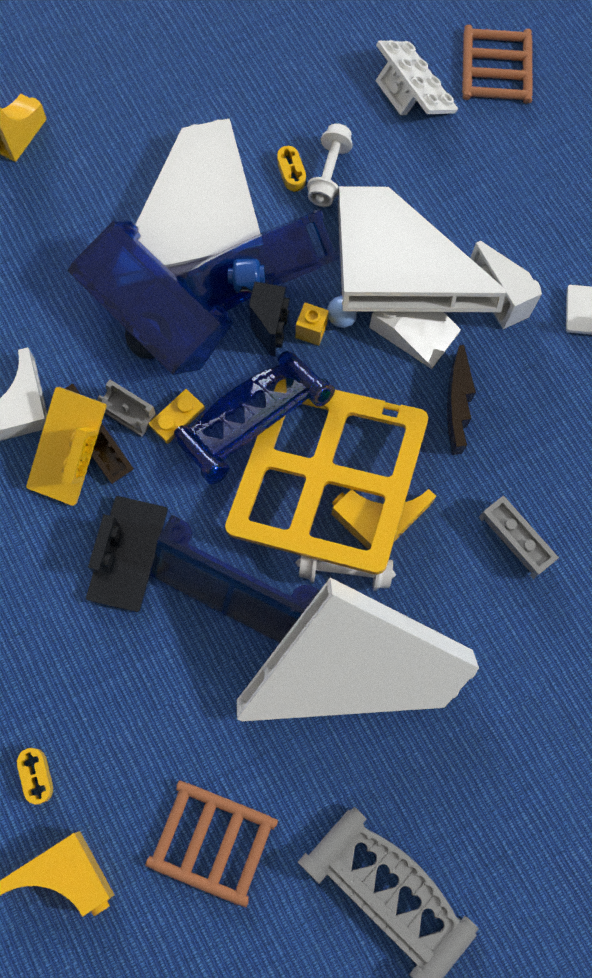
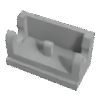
(127, 408)

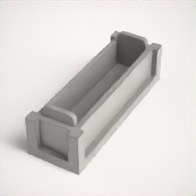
(519, 536)

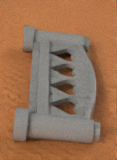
(334, 857)

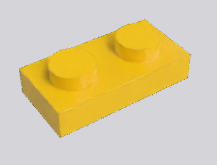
(177, 413)

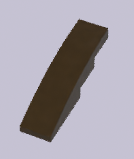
(460, 393)
(107, 453)

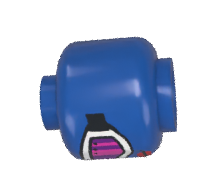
(245, 273)

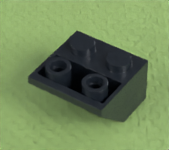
(269, 314)

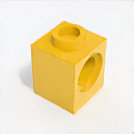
(311, 324)

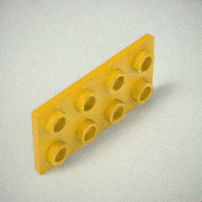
(66, 446)

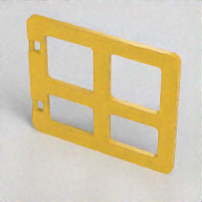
(322, 471)

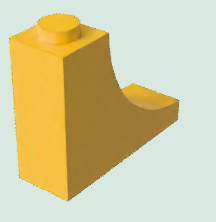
(19, 125)
(362, 515)
(68, 870)

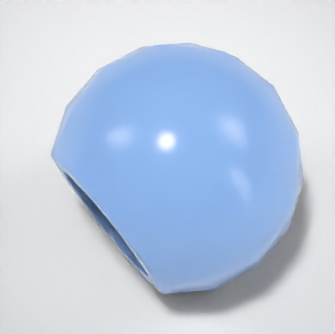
(338, 316)

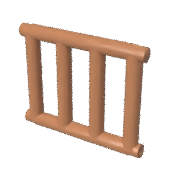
(469, 71)
(184, 872)

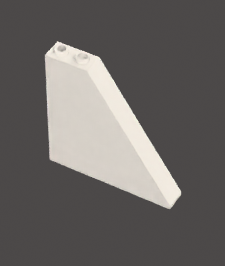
(198, 199)
(403, 262)
(353, 660)

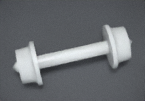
(337, 141)
(309, 566)

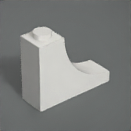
(23, 404)

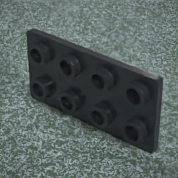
(125, 553)

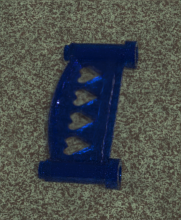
(211, 452)

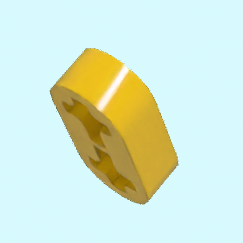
(296, 168)
(28, 778)

